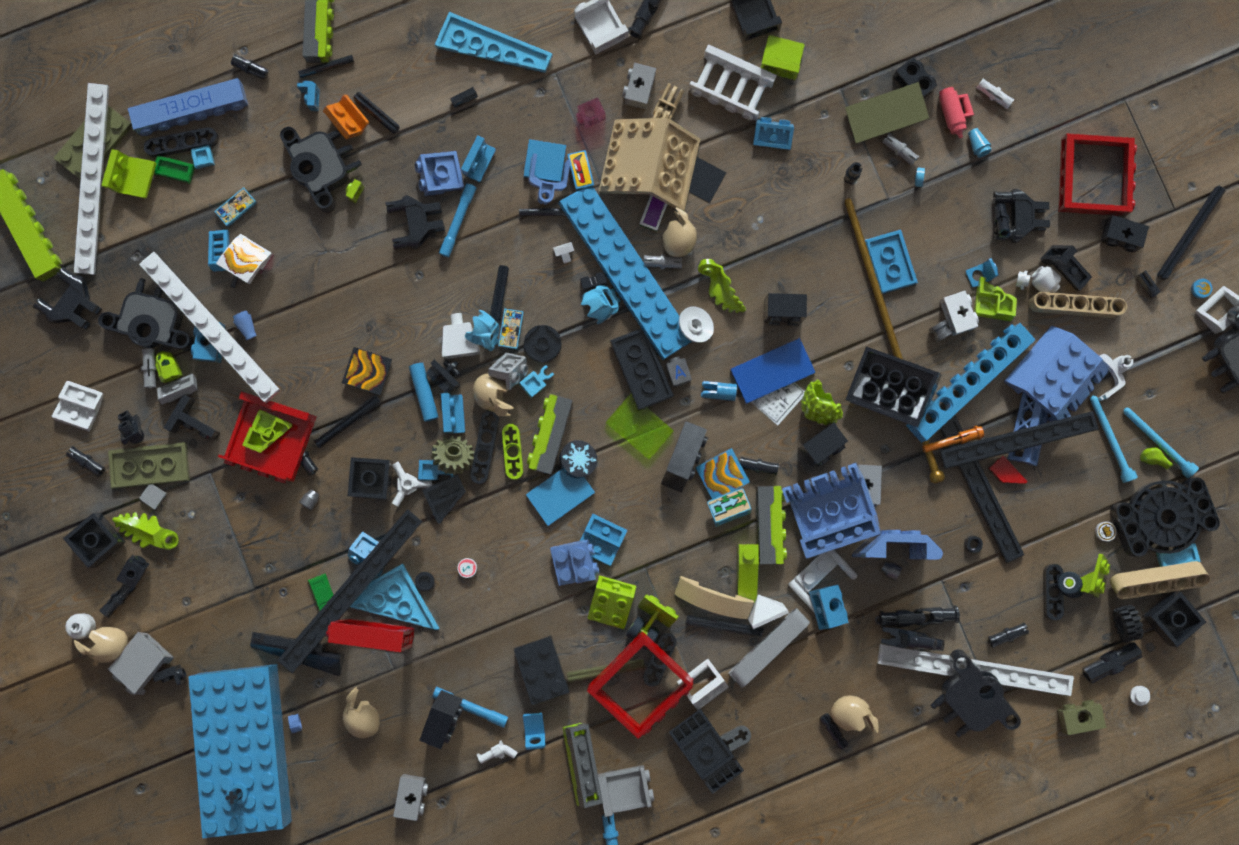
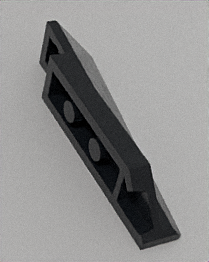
(318, 658)

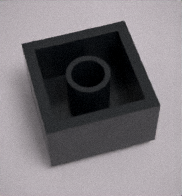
(785, 309)
(823, 444)
(370, 478)
(94, 540)
(1174, 618)
(442, 720)

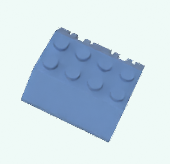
(1058, 373)
(833, 511)
(920, 545)

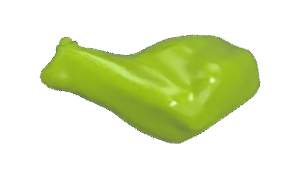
(1155, 456)

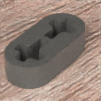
(736, 743)

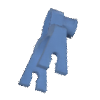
(547, 187)

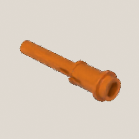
(962, 437)

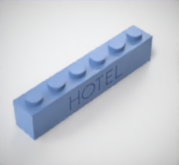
(188, 107)

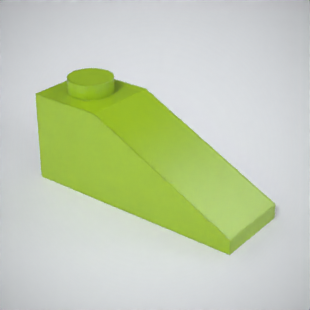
(747, 570)

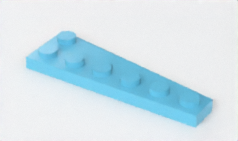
(479, 41)

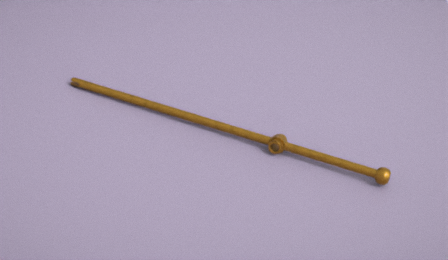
(936, 475)

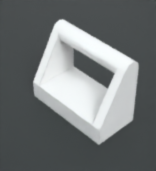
(1212, 323)
(711, 690)

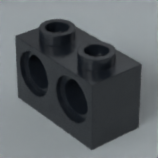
(920, 76)

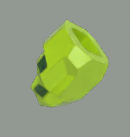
(167, 367)

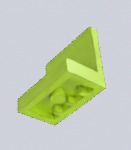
(782, 57)
(128, 174)
(611, 602)

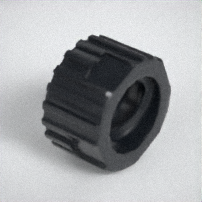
(967, 544)

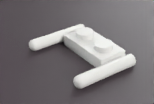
(816, 571)

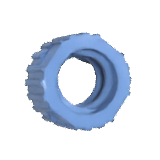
(295, 723)

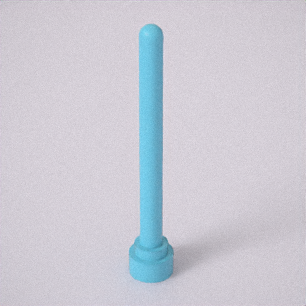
(1188, 469)
(1127, 473)

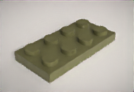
(72, 152)

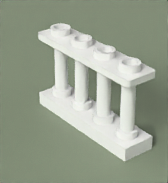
(730, 64)

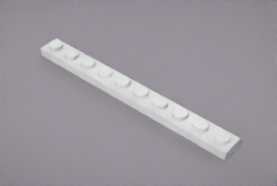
(91, 179)
(210, 327)
(1005, 674)

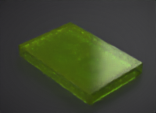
(639, 428)

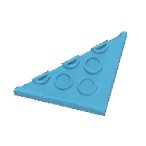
(397, 598)

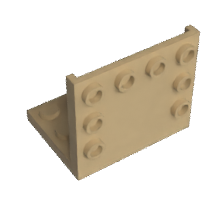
(650, 159)

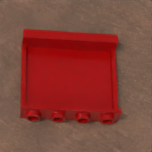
(284, 454)

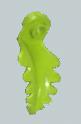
(720, 286)
(146, 530)

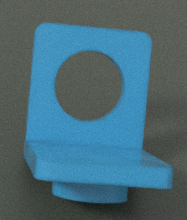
(988, 270)
(534, 730)

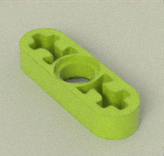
(515, 437)

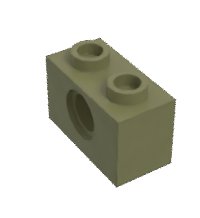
(1092, 719)

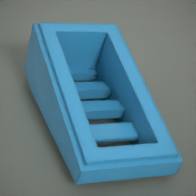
(212, 251)

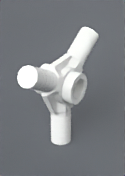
(407, 484)

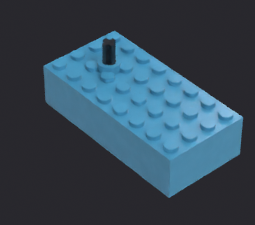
(240, 751)

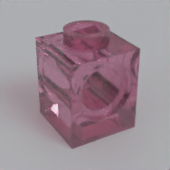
(592, 105)

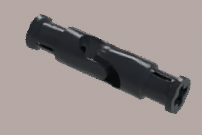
(643, 17)
(905, 618)

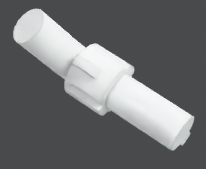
(497, 751)

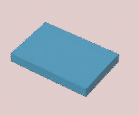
(891, 261)
(559, 495)

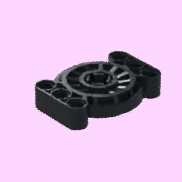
(1145, 511)

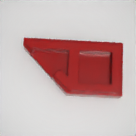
(1006, 472)

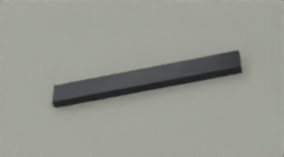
(1019, 440)
(986, 500)

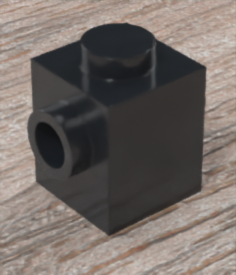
(133, 571)

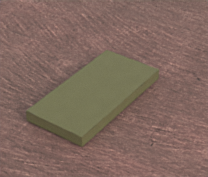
(887, 113)
(148, 465)

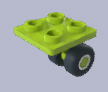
(1092, 583)
(657, 611)

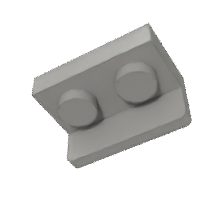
(509, 367)

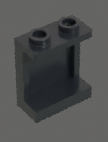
(756, 17)

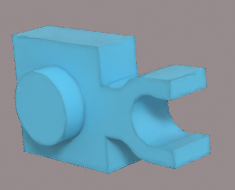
(534, 383)

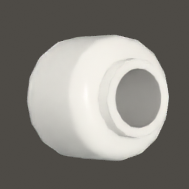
(1046, 280)
(80, 626)

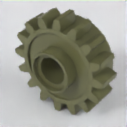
(452, 455)

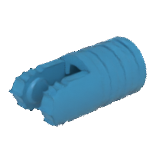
(724, 391)

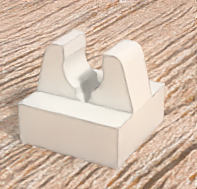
(564, 250)

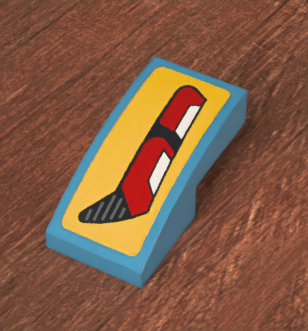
(580, 170)

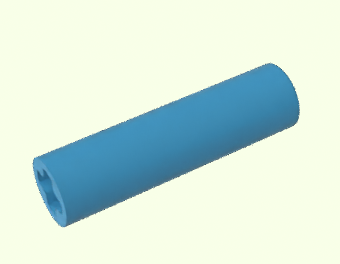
(423, 392)

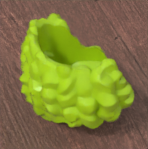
(819, 405)

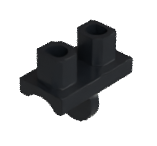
(437, 370)
(130, 428)

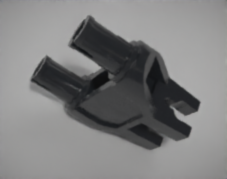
(1022, 214)
(417, 220)
(71, 303)
(912, 640)

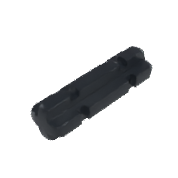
(834, 731)

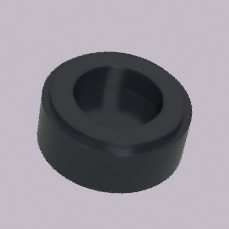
(424, 581)

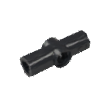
(1112, 662)

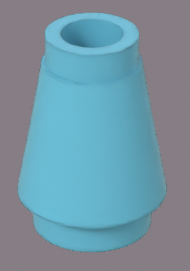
(979, 143)

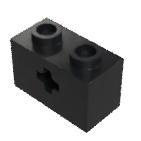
(1135, 233)

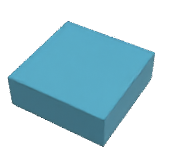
(202, 156)

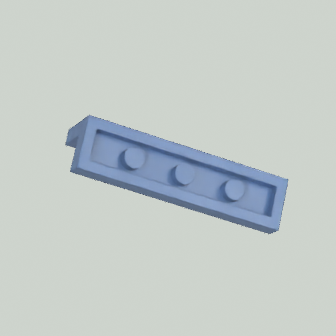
(1038, 417)

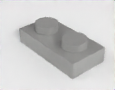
(177, 389)

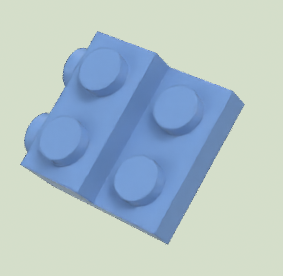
(439, 173)
(574, 562)

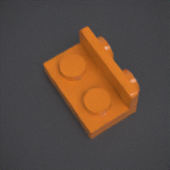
(346, 117)

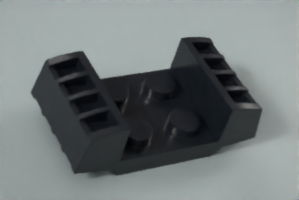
(706, 751)

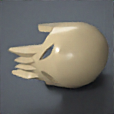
(679, 240)
(489, 394)
(108, 644)
(849, 714)
(361, 721)

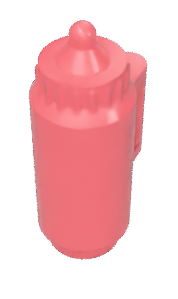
(953, 110)

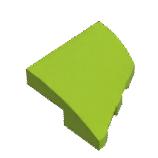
(994, 302)
(265, 431)

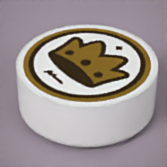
(1105, 531)

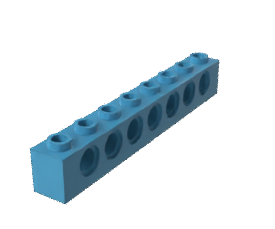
(1020, 339)

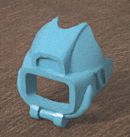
(599, 304)
(483, 329)

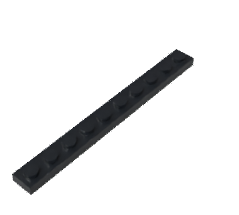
(350, 590)

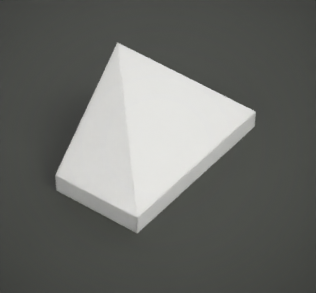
(766, 611)

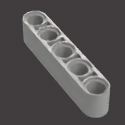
(769, 647)

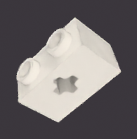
(955, 303)

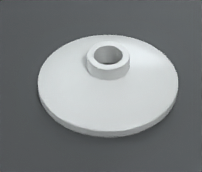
(700, 320)

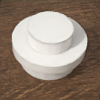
(1023, 279)
(1140, 695)

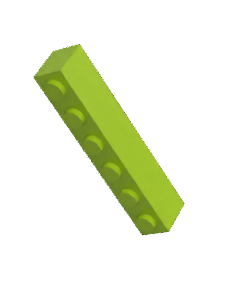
(26, 230)

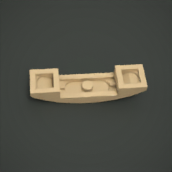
(712, 600)

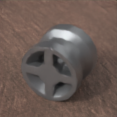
(940, 331)

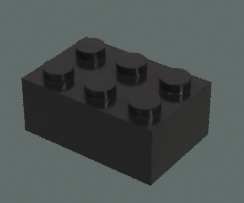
(541, 670)

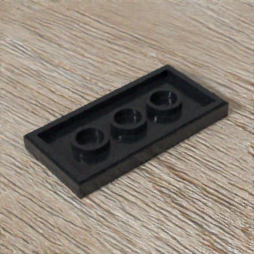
(641, 369)

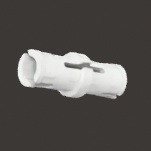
(995, 93)

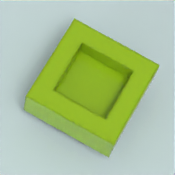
(354, 190)

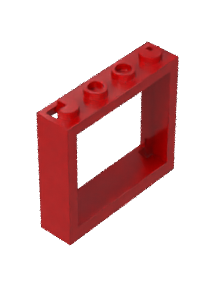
(1066, 175)
(370, 635)
(658, 713)

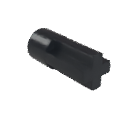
(463, 97)
(1148, 284)

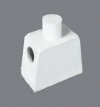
(454, 339)

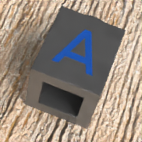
(678, 371)

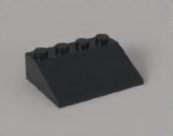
(893, 386)

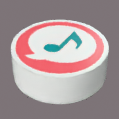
(467, 568)

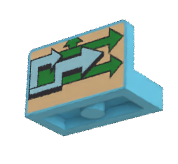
(729, 507)

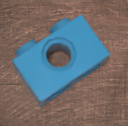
(204, 353)
(827, 617)

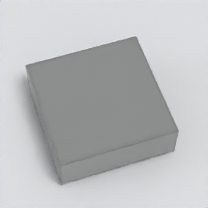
(153, 496)

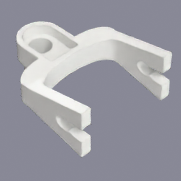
(1116, 369)

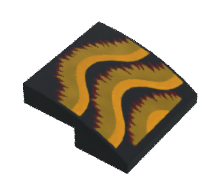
(366, 371)

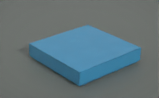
(548, 162)

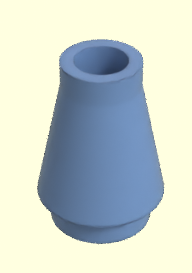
(245, 324)

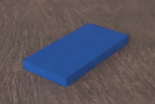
(772, 371)

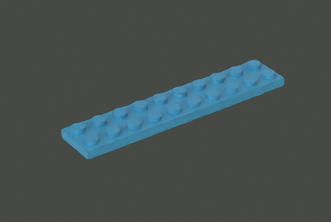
(625, 270)

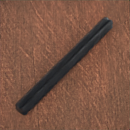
(1191, 232)

